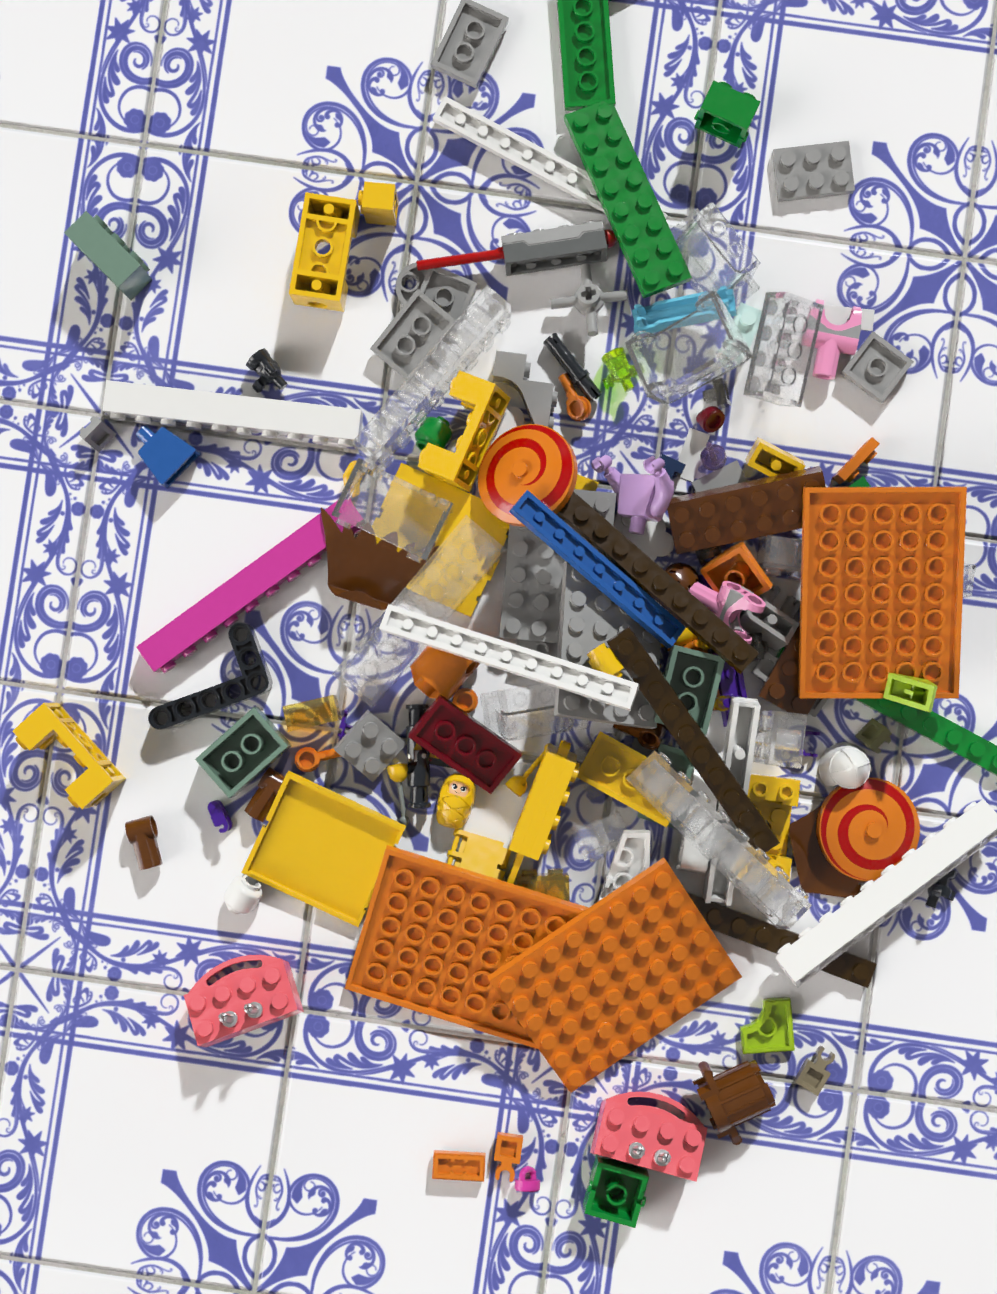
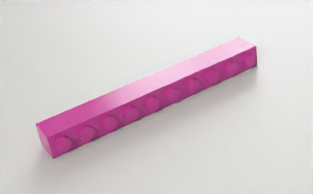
(237, 595)

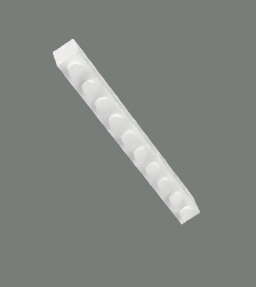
(232, 412)
(888, 893)

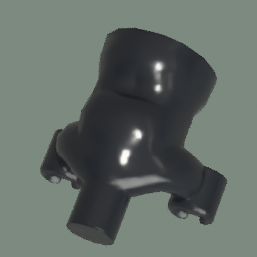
(267, 370)
(941, 888)

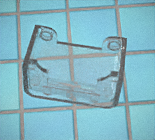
(688, 351)
(392, 510)

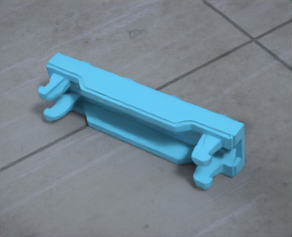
(666, 312)

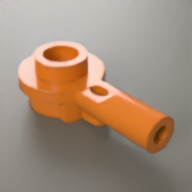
(577, 406)
(465, 699)
(308, 759)

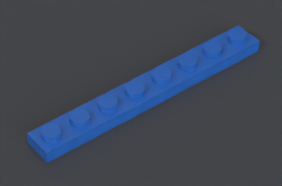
(597, 569)

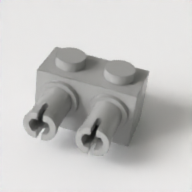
(774, 624)

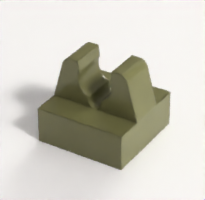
(874, 735)

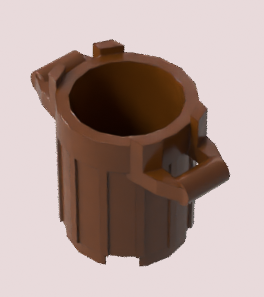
(734, 1096)

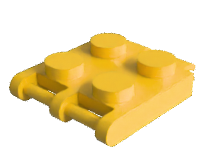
(479, 854)

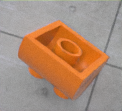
(736, 566)

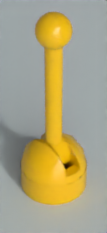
(518, 783)

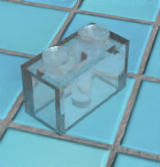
(599, 836)

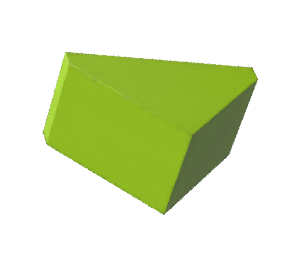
(910, 691)

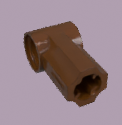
(647, 738)
(265, 795)
(143, 836)

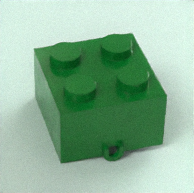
(727, 113)
(616, 1191)

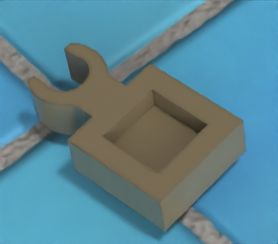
(813, 1073)

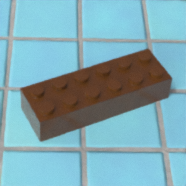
(741, 510)

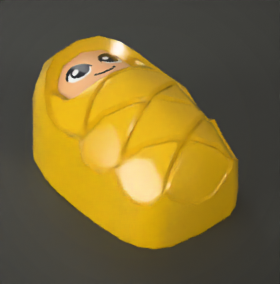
(455, 801)

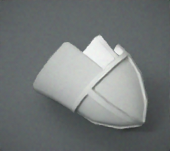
(844, 766)

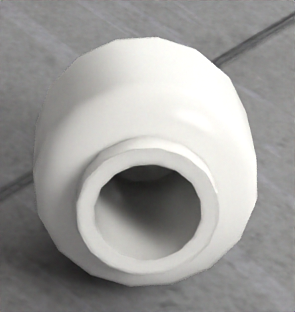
(243, 894)

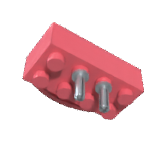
(242, 999)
(650, 1135)

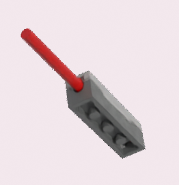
(539, 249)

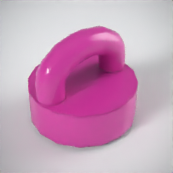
(527, 1184)

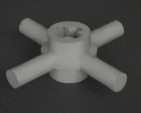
(589, 307)

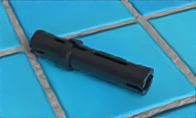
(578, 375)

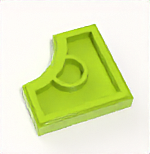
(771, 1029)

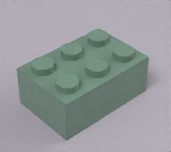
(109, 254)
(695, 681)
(243, 752)

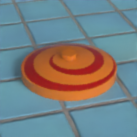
(524, 460)
(867, 828)

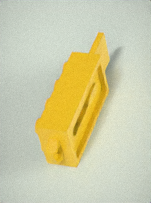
(542, 805)

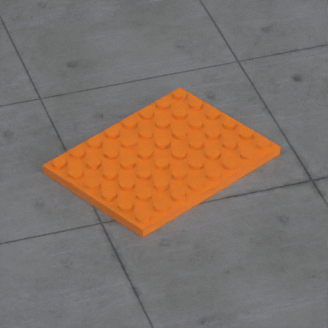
(880, 589)
(440, 934)
(615, 975)

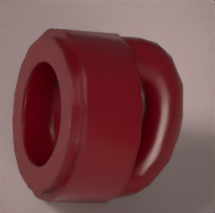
(710, 419)

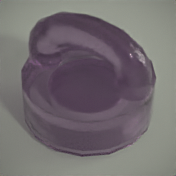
(713, 457)

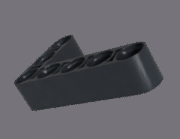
(221, 691)

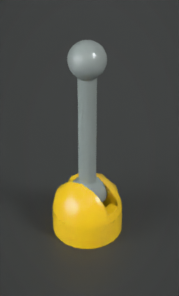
(398, 774)

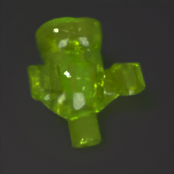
(619, 369)

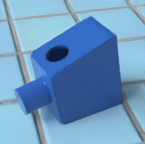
(165, 454)

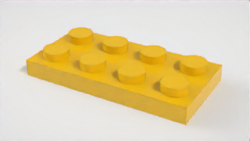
(607, 769)

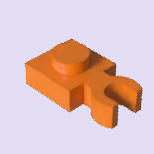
(507, 1151)

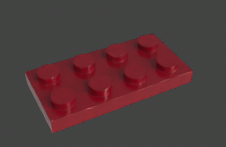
(465, 744)

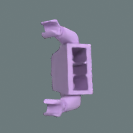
(639, 495)

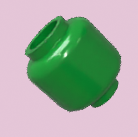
(433, 431)

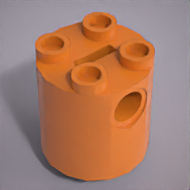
(440, 672)

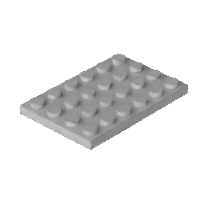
(535, 579)
(585, 623)

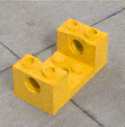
(316, 277)
(487, 409)
(52, 723)
(774, 801)

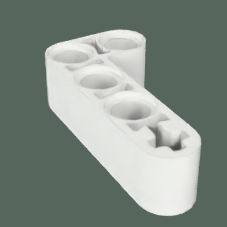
(687, 856)

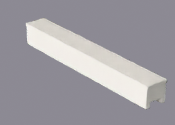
(738, 757)

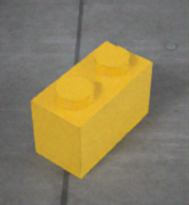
(379, 203)
(772, 459)

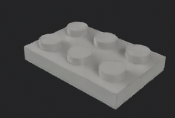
(469, 42)
(813, 171)
(412, 333)

